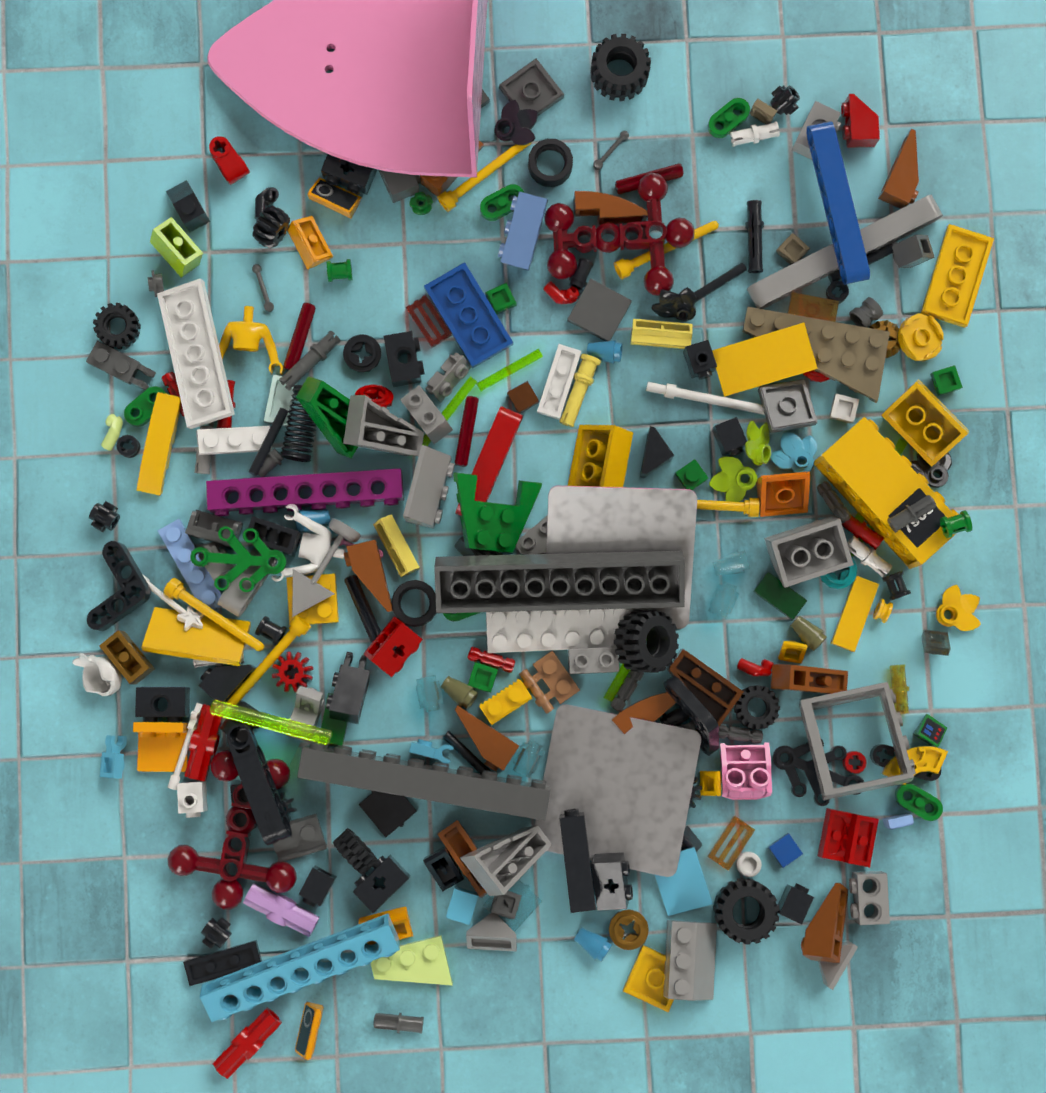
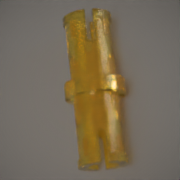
(900, 688)

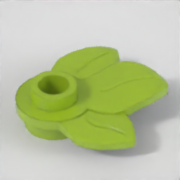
(757, 444)
(730, 479)

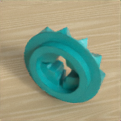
(846, 577)

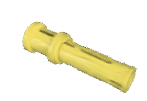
(583, 379)

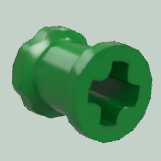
(339, 270)
(956, 524)

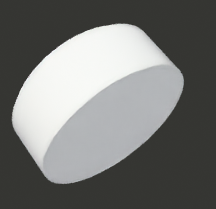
(748, 864)

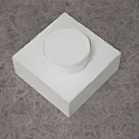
(844, 408)

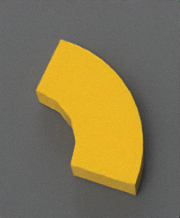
(924, 758)

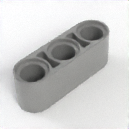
(234, 598)

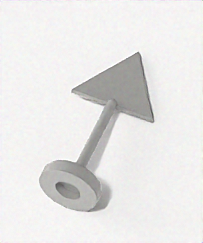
(307, 591)

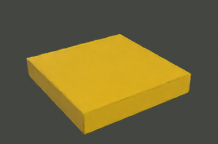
(647, 978)

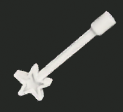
(189, 617)
(195, 715)

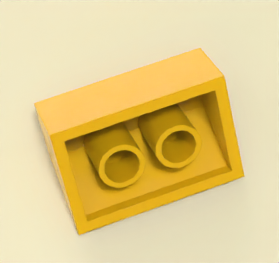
(925, 423)
(600, 456)

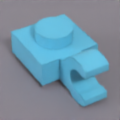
(424, 748)
(112, 760)

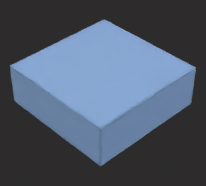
(898, 821)

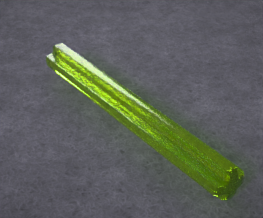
(270, 722)

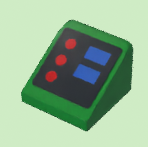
(930, 731)

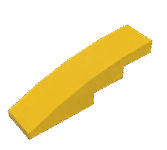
(159, 443)

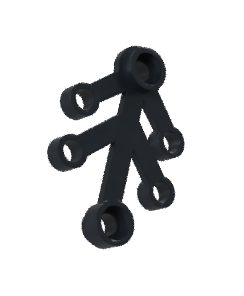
(809, 769)

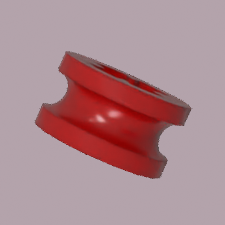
(859, 756)

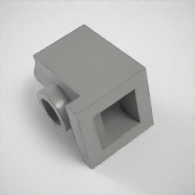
(216, 569)

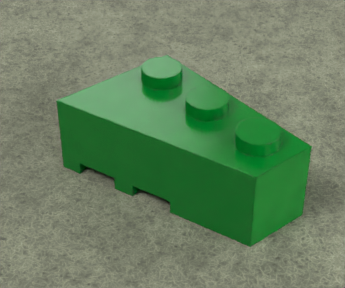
(328, 411)

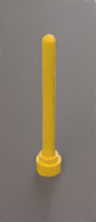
(449, 199)
(625, 267)
(748, 507)
(176, 590)
(298, 627)

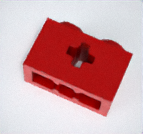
(393, 635)

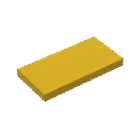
(957, 275)
(764, 359)
(211, 643)

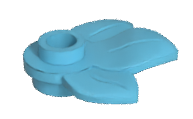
(793, 450)

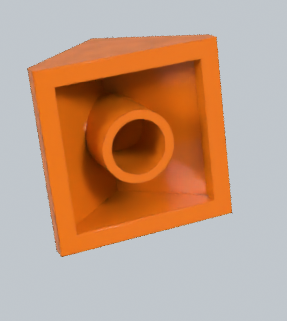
(783, 493)

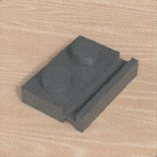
(305, 839)

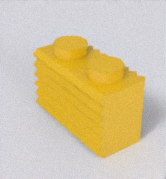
(505, 702)

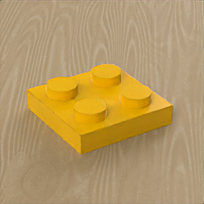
(322, 612)

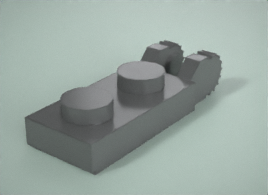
(118, 365)

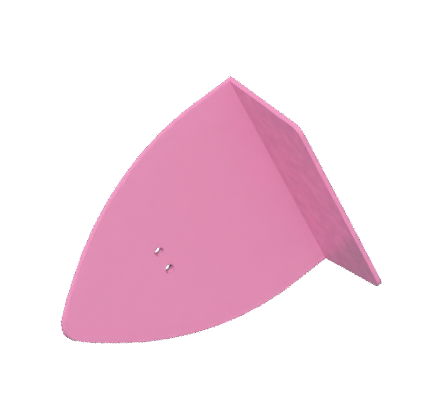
(399, 83)

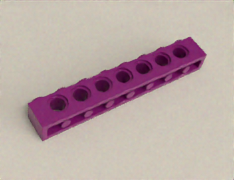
(220, 489)

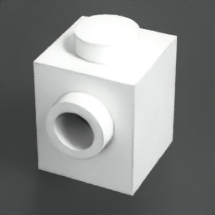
(192, 798)

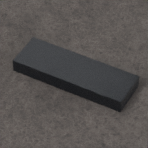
(222, 962)

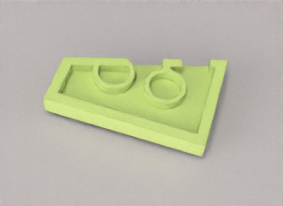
(415, 962)

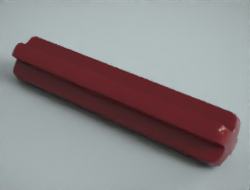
(631, 183)
(299, 335)
(466, 431)

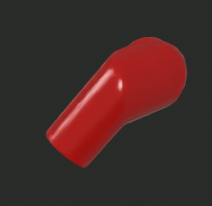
(561, 296)
(754, 669)

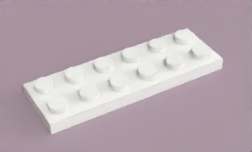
(195, 354)
(552, 629)

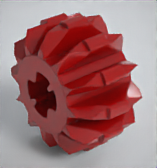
(286, 666)

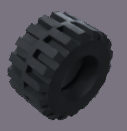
(622, 49)
(632, 644)
(767, 913)

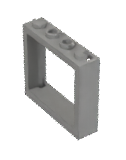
(893, 721)

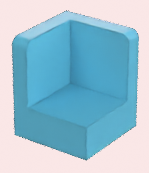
(462, 905)

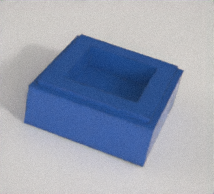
(785, 850)

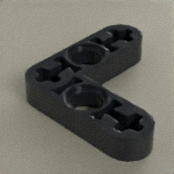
(128, 588)
(704, 721)

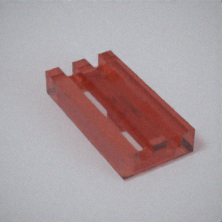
(418, 304)

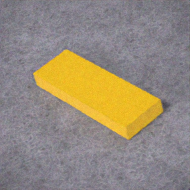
(854, 613)

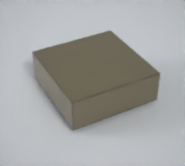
(763, 112)
(792, 249)

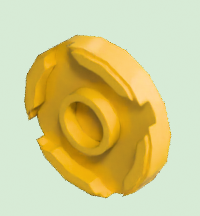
(920, 337)

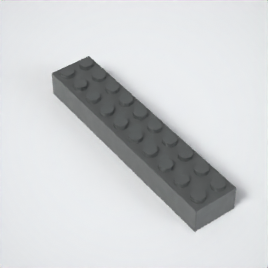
(560, 581)
(424, 781)

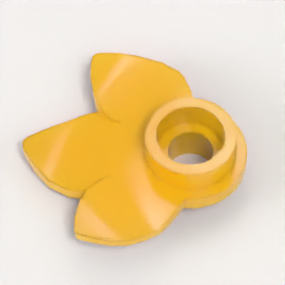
(961, 609)

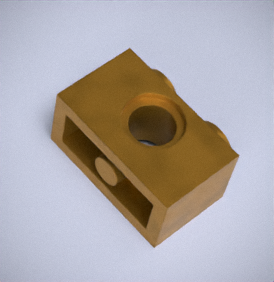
(127, 657)

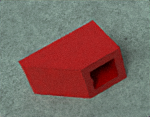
(860, 125)

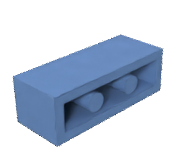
(523, 230)

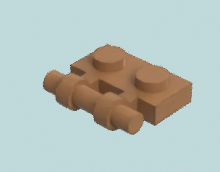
(555, 677)

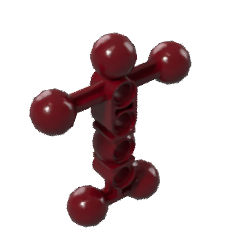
(651, 189)
(228, 891)

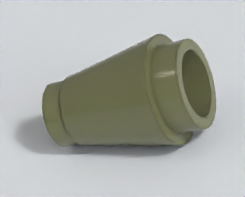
(808, 633)
(459, 692)

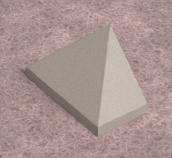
(491, 934)
(831, 971)

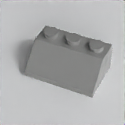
(428, 487)
(809, 551)
(690, 960)

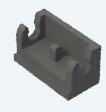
(207, 526)

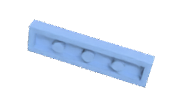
(198, 578)

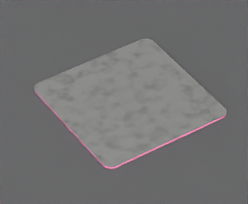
(625, 521)
(626, 784)

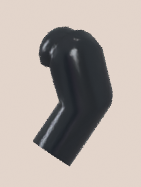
(265, 199)

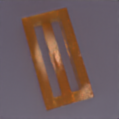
(738, 849)

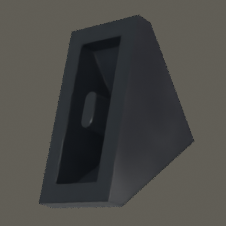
(655, 453)
(443, 868)

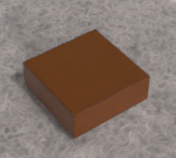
(523, 397)

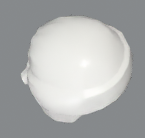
(99, 674)

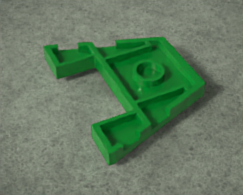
(493, 524)

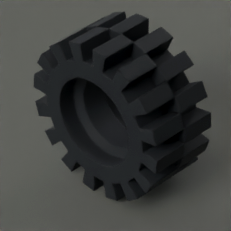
(110, 313)
(770, 713)
(355, 851)

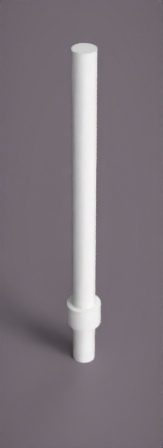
(672, 391)

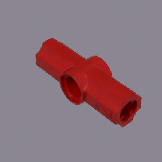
(203, 745)
(247, 1043)

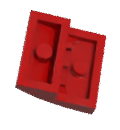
(848, 837)

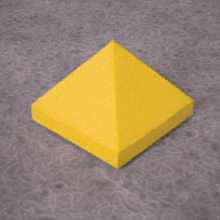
(792, 651)
(710, 783)

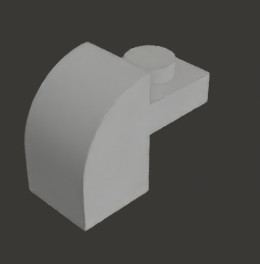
(307, 707)

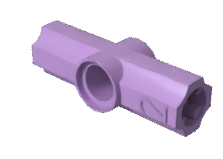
(281, 910)

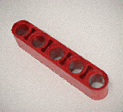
(494, 452)

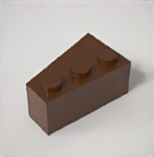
(706, 685)

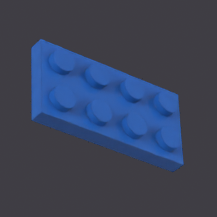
(468, 315)

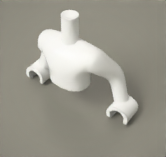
(312, 547)

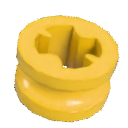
(882, 610)

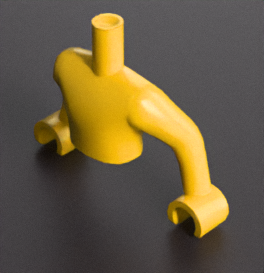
(247, 337)

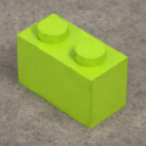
(176, 247)

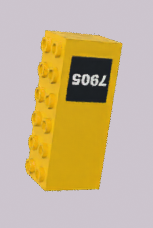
(880, 486)

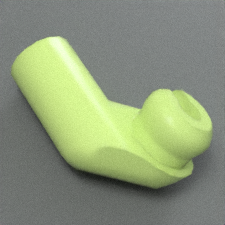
(113, 433)

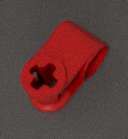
(229, 162)

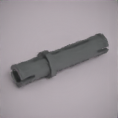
(305, 364)

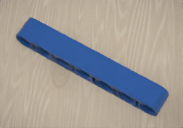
(838, 203)

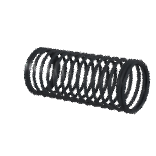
(296, 456)

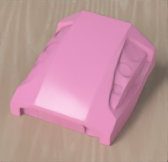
(746, 771)

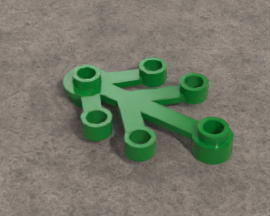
(243, 559)

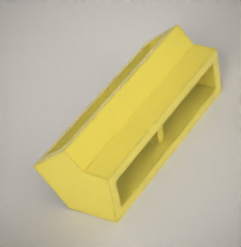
(661, 333)
(396, 545)

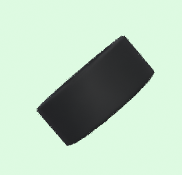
(553, 145)
(396, 603)

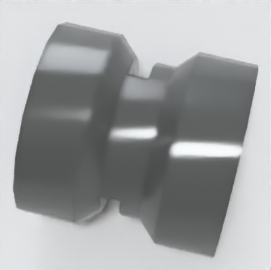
(868, 311)

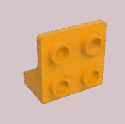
(160, 745)

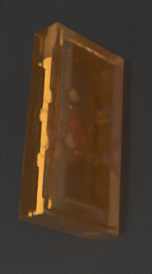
(813, 307)

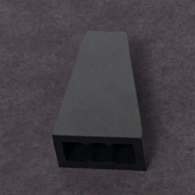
(577, 861)

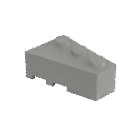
(380, 430)
(506, 859)

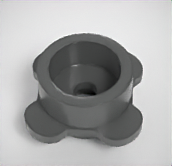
(155, 283)

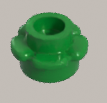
(421, 209)

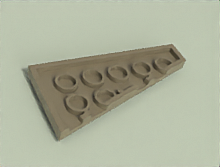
(841, 350)

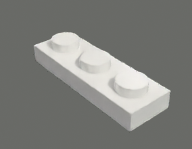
(559, 381)
(230, 440)

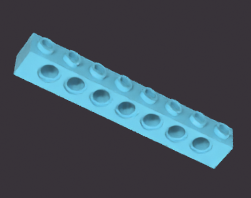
(285, 965)

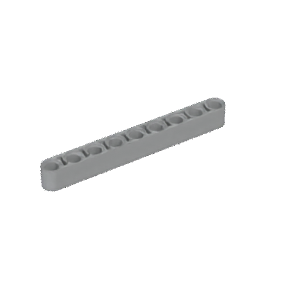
(824, 261)

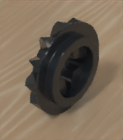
(355, 344)

